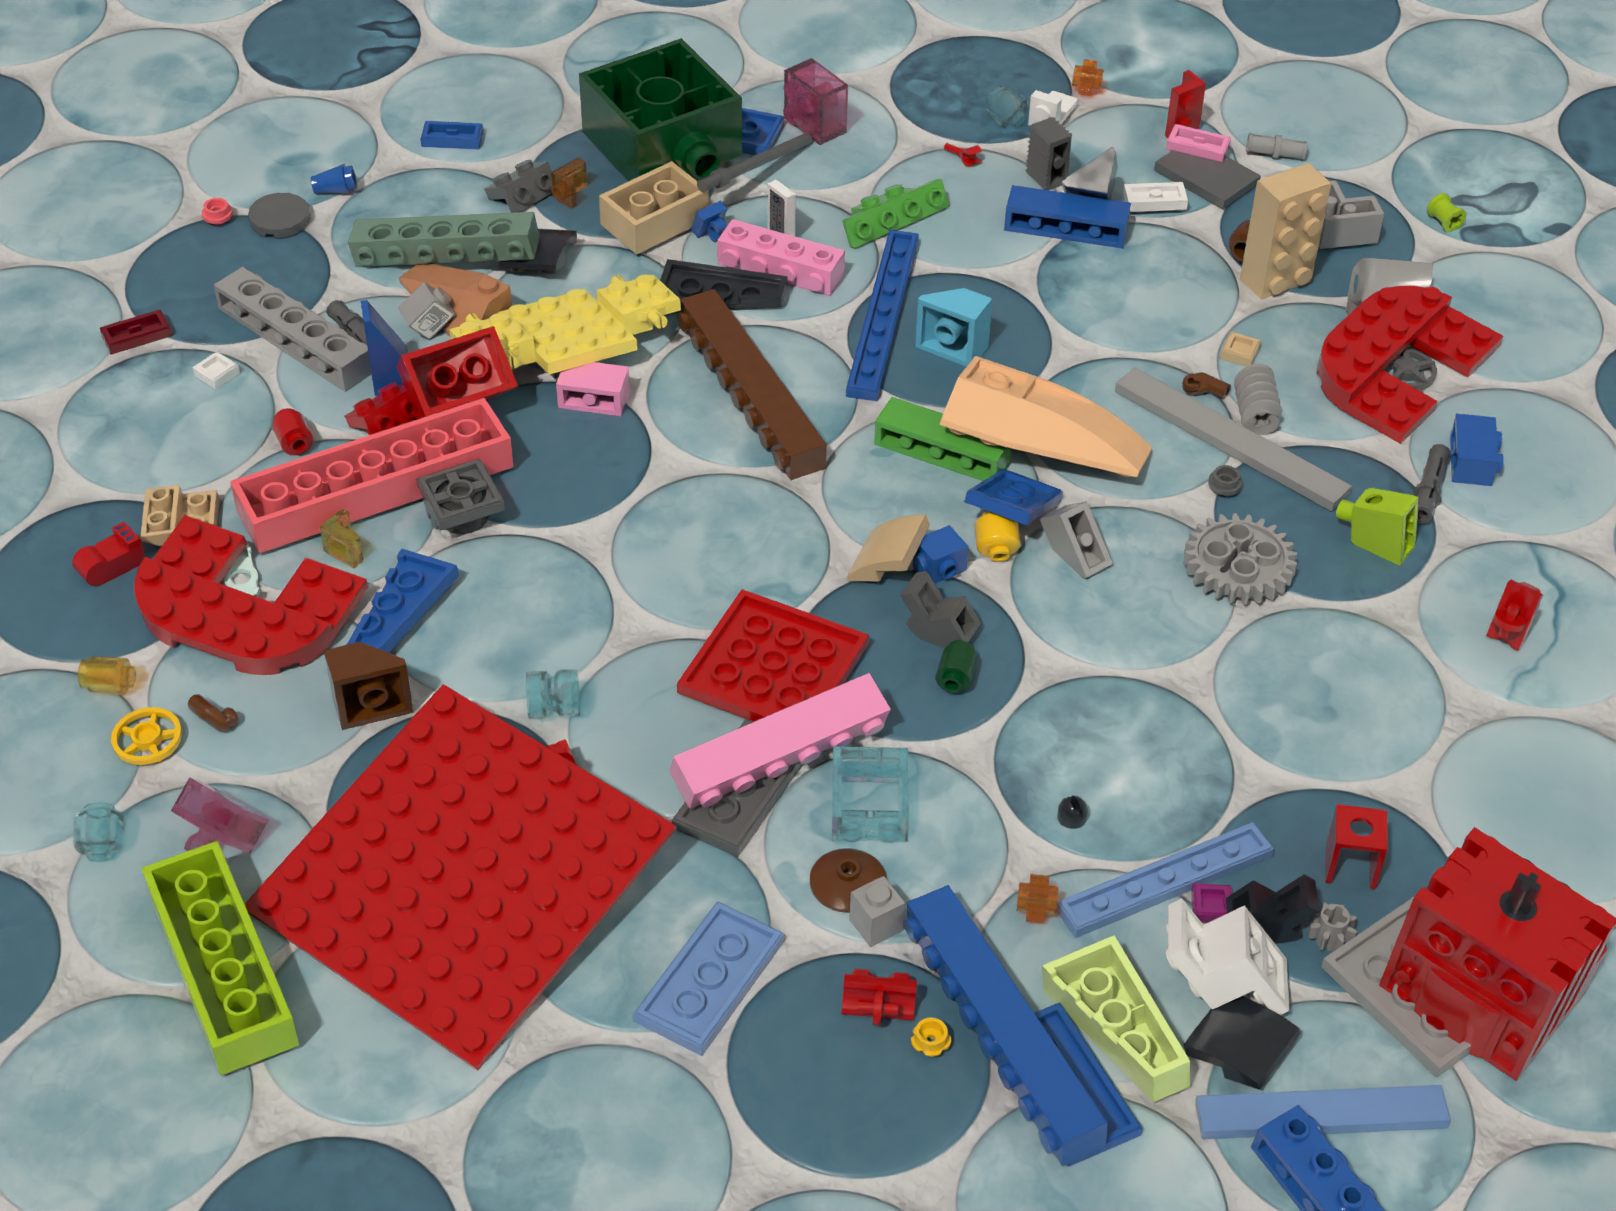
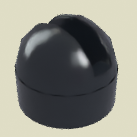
(1066, 813)

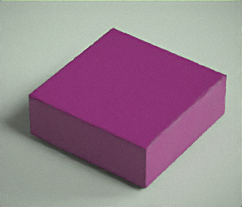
(1209, 901)

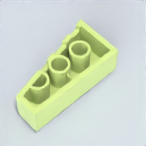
(1119, 1016)

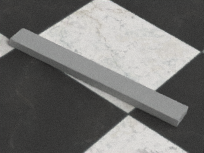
(1233, 439)

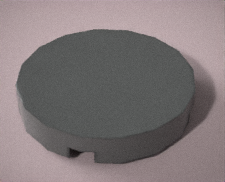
(279, 215)

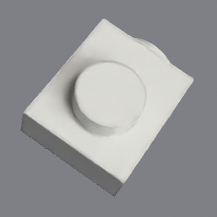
(1050, 105)

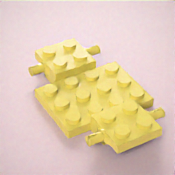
(576, 326)

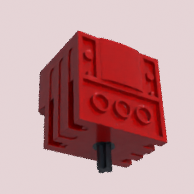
(1497, 952)

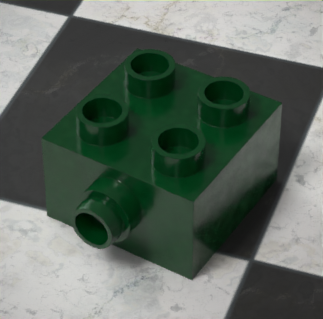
(661, 111)

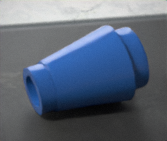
(335, 180)

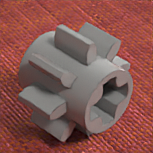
(1332, 927)

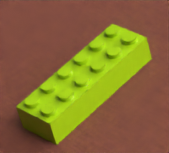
(220, 958)

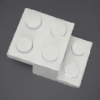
(1227, 957)

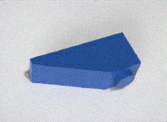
(383, 348)

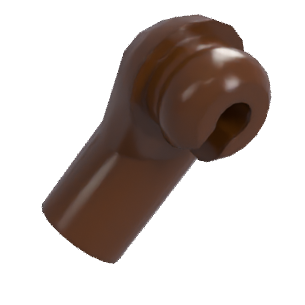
(1204, 383)
(212, 715)

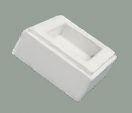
(216, 370)

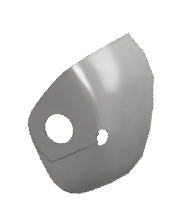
(1382, 273)

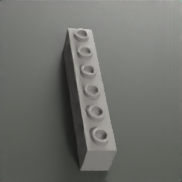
(293, 328)

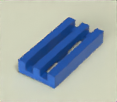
(451, 135)

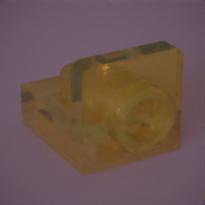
(340, 540)

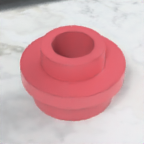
(216, 211)

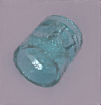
(553, 694)

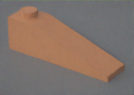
(468, 291)

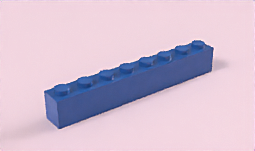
(1006, 1027)

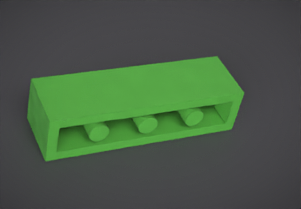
(919, 435)

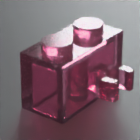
(217, 817)

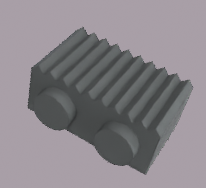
(1048, 153)

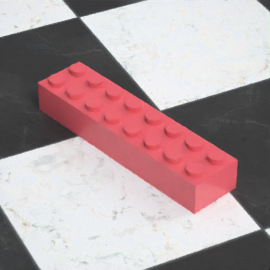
(366, 473)

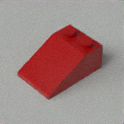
(456, 372)

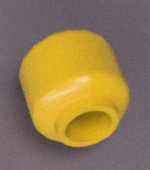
(996, 536)

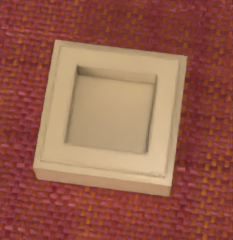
(1240, 349)

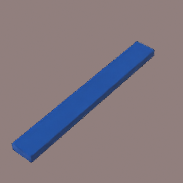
(882, 316)

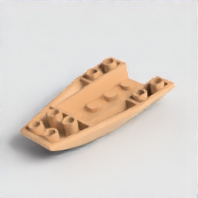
(1041, 419)

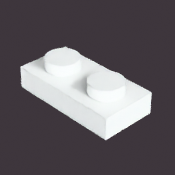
(1156, 196)

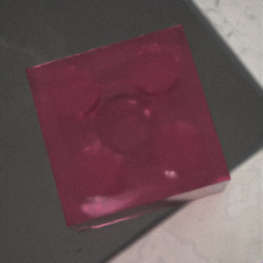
(815, 101)

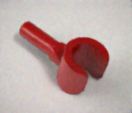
(967, 155)

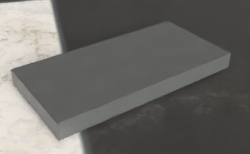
(737, 815)

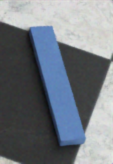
(1163, 879)
(1332, 1109)

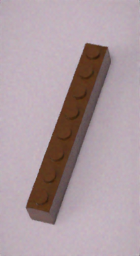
(752, 385)

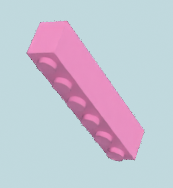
(779, 741)

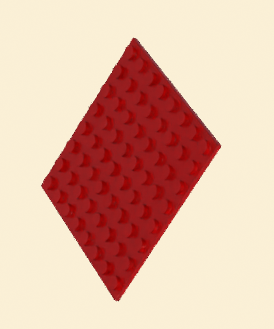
(460, 874)

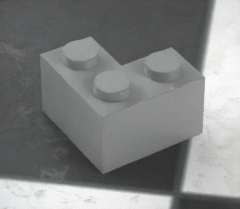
(1350, 220)

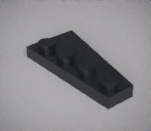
(734, 286)

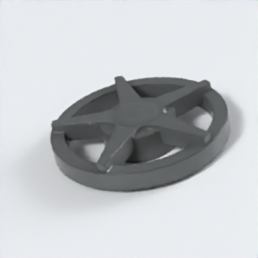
(1408, 369)

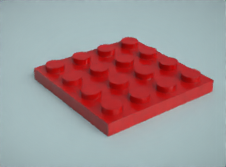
(770, 658)

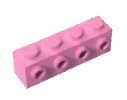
(772, 252)

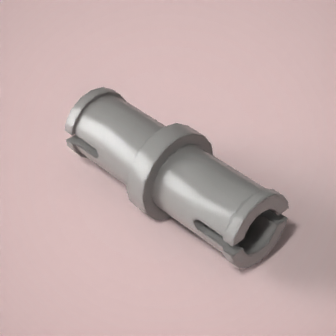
(1276, 146)

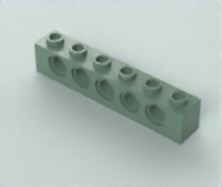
(444, 239)

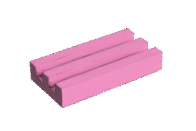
(1198, 143)

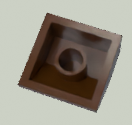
(367, 684)

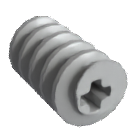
(1258, 399)

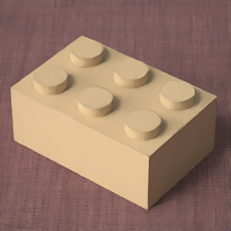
(652, 207)

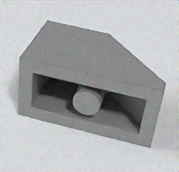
(1077, 538)

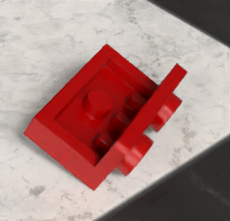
(1186, 103)
(383, 411)

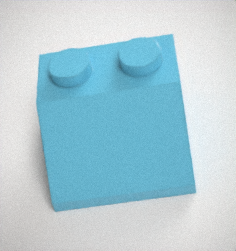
(954, 324)

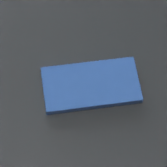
(708, 978)

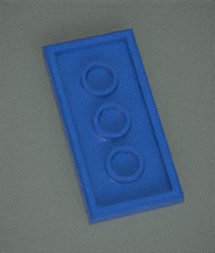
(1121, 1121)

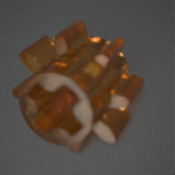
(1087, 77)
(1037, 898)

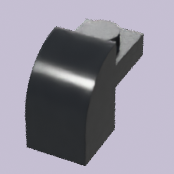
(1279, 911)

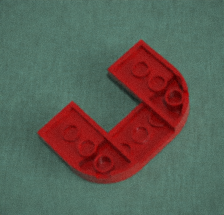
(1376, 333)
(188, 605)

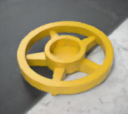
(146, 736)

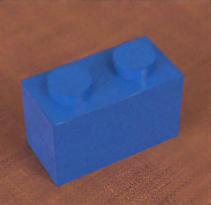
(1475, 449)

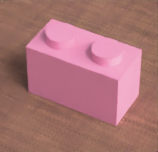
(594, 388)

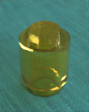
(106, 675)

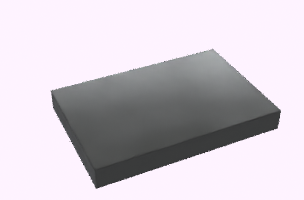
(1210, 179)

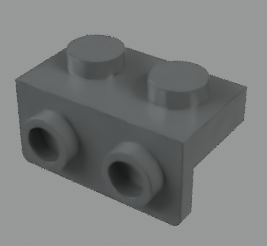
(522, 187)

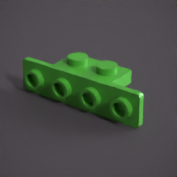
(893, 211)

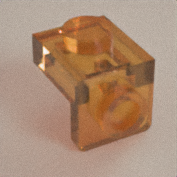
(568, 181)

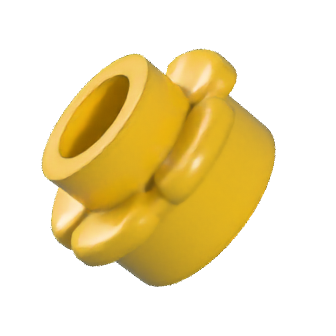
(933, 1029)

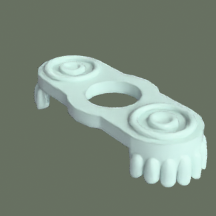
(244, 565)

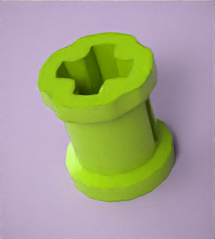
(1446, 212)

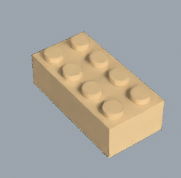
(1285, 230)

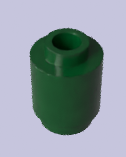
(956, 667)

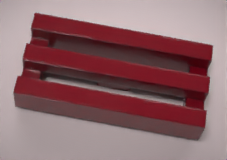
(135, 331)

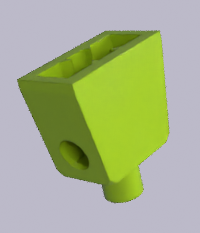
(1382, 523)

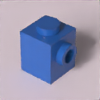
(941, 554)

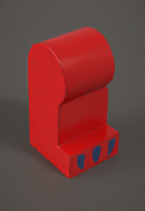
(110, 556)

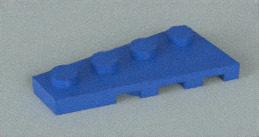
(404, 599)

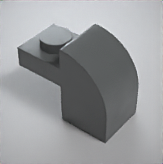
(937, 618)

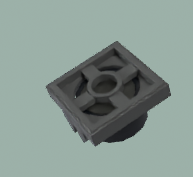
(462, 497)

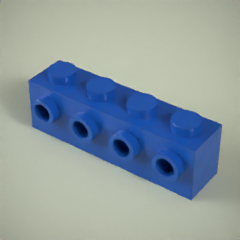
(1309, 1166)

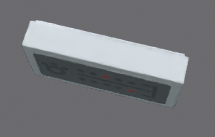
(781, 208)

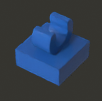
(710, 221)

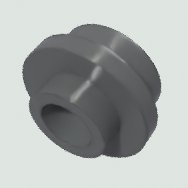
(1225, 480)

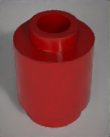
(292, 431)

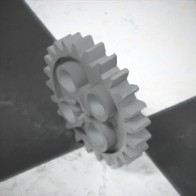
(1240, 558)

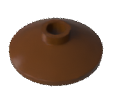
(832, 884)

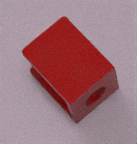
(1343, 837)

